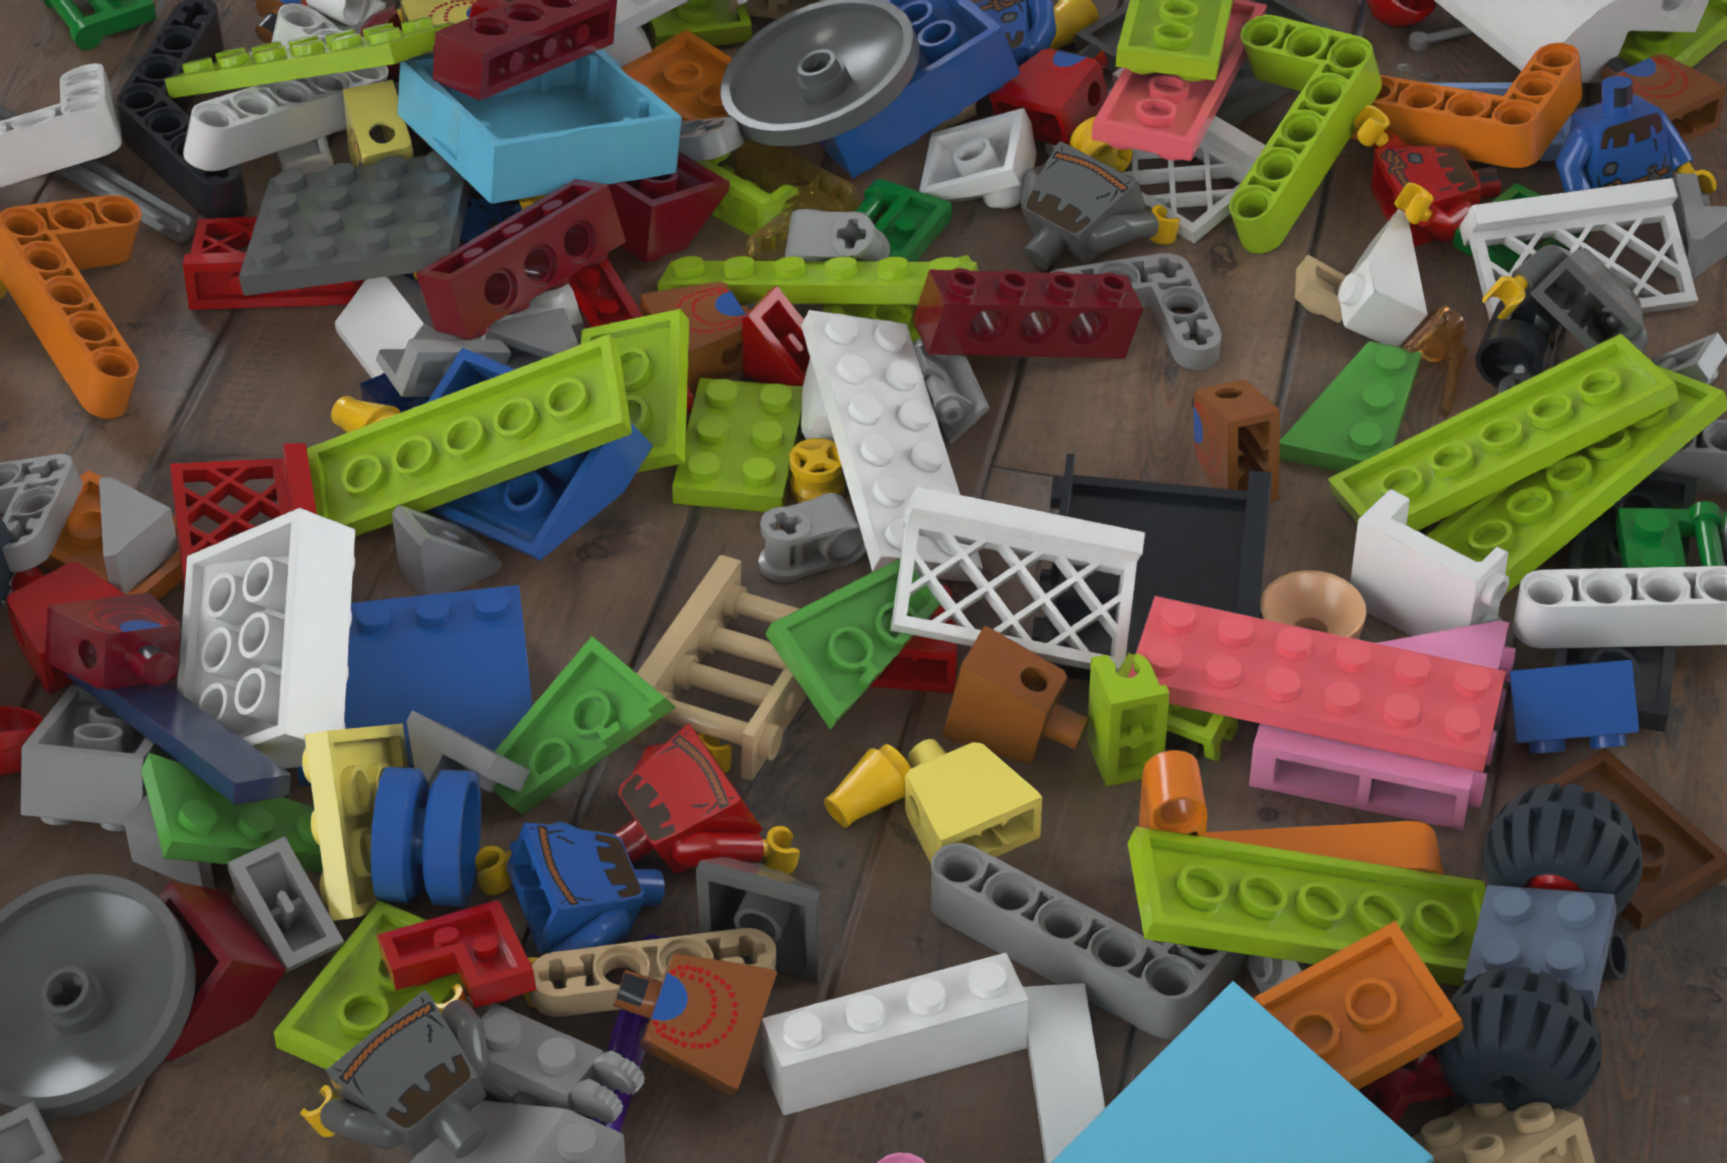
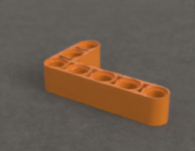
(1486, 126)
(40, 268)
(1176, 803)

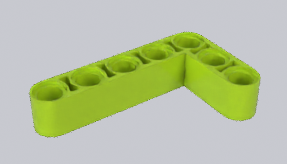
(1335, 83)

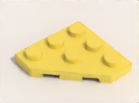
(344, 782)

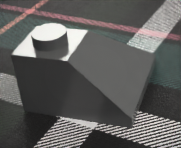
(769, 900)

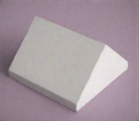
(385, 317)

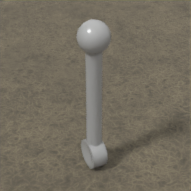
(1419, 40)

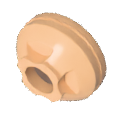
(1315, 602)

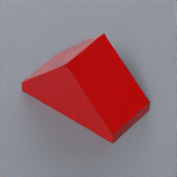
(774, 342)

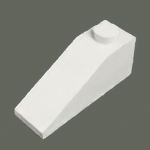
(1385, 289)

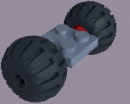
(1557, 880)

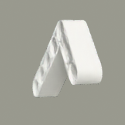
(277, 113)
(63, 134)
(1623, 607)

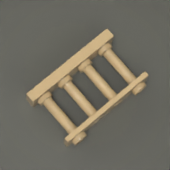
(702, 630)

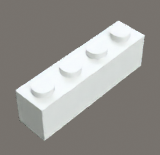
(894, 1033)

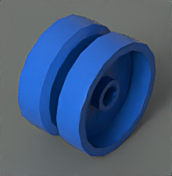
(426, 836)

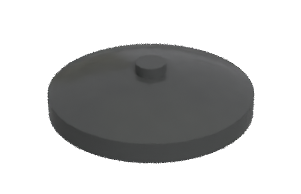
(820, 71)
(88, 992)

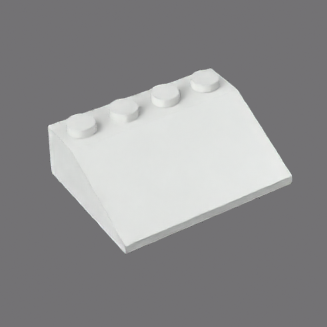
(271, 632)

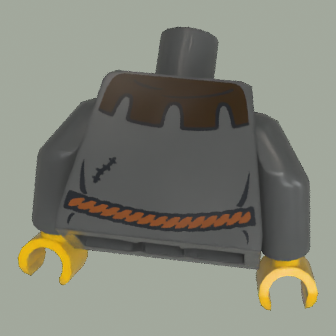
(1086, 209)
(1576, 293)
(411, 1080)

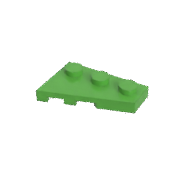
(578, 722)

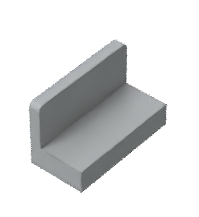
(425, 362)

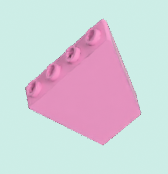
(1382, 779)

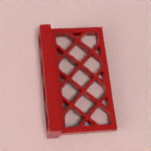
(215, 267)
(290, 489)

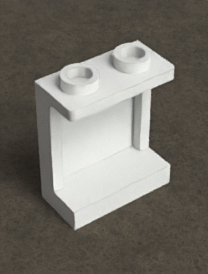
(1418, 580)

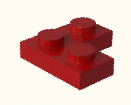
(468, 942)

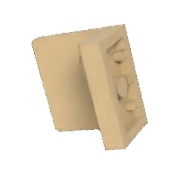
(1503, 1136)

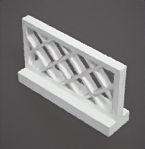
(1225, 155)
(1584, 212)
(1012, 533)

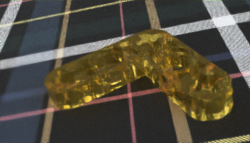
(774, 167)

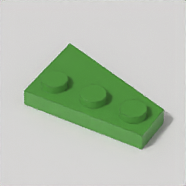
(1357, 411)
(846, 639)
(207, 827)

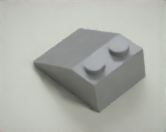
(84, 764)
(534, 1136)

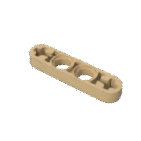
(642, 957)

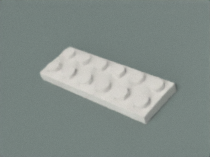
(881, 429)

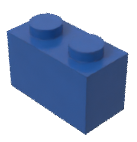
(1574, 703)

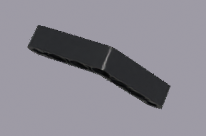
(158, 125)

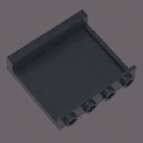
(1196, 550)

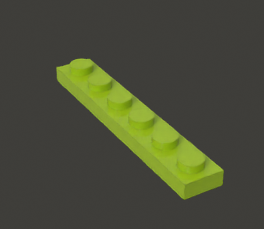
(812, 282)

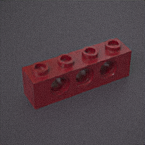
(519, 43)
(521, 259)
(1027, 314)

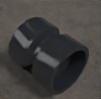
(1517, 342)

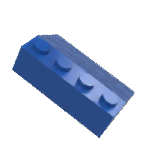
(958, 64)
(546, 504)
(443, 657)

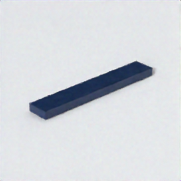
(196, 741)

